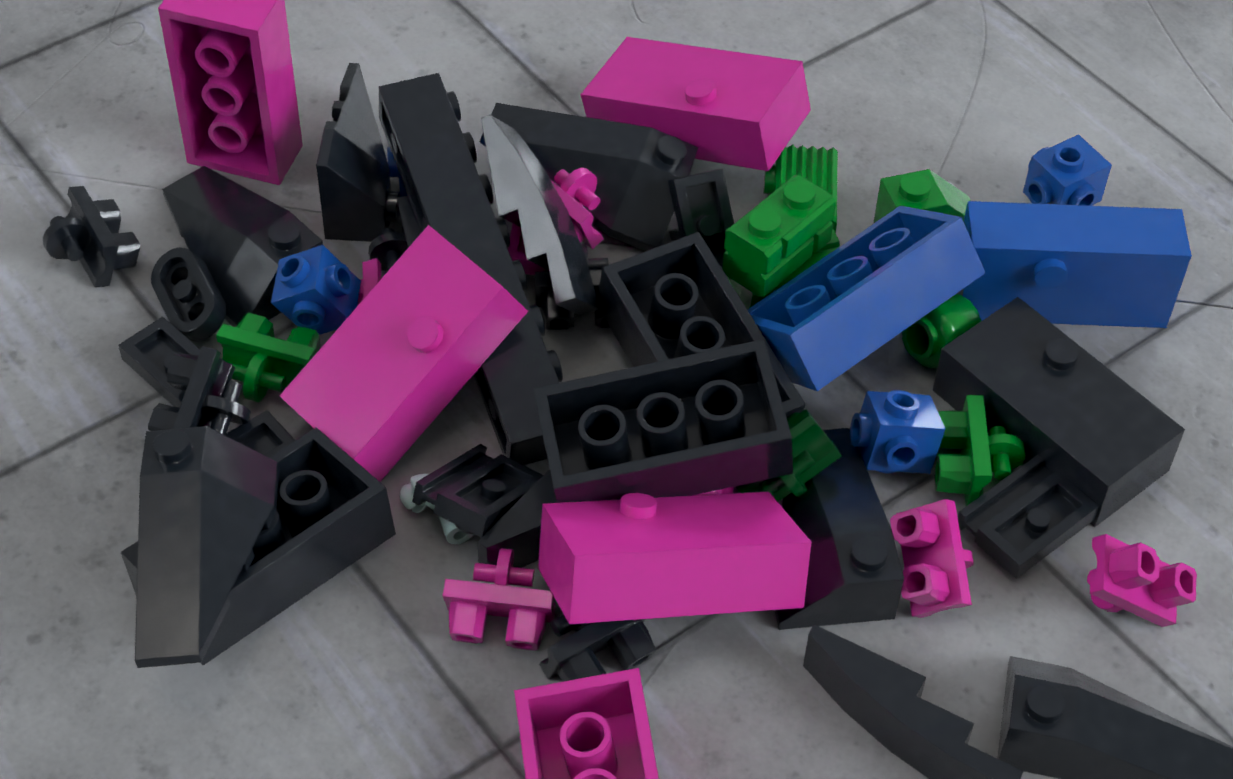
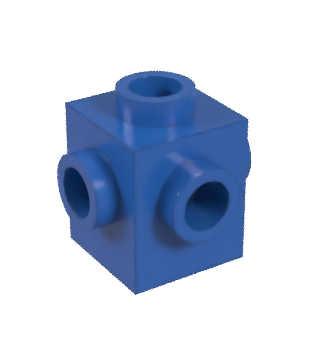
(1067, 174)
(315, 290)
(897, 432)

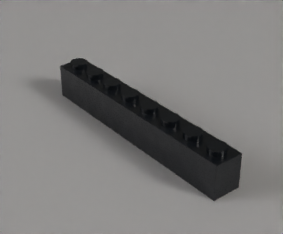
(457, 202)

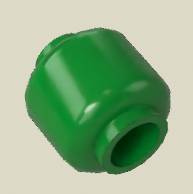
(938, 328)

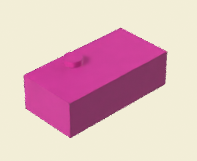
(233, 85)
(722, 101)
(404, 353)
(672, 556)
(587, 729)

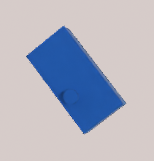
(1079, 261)
(866, 293)

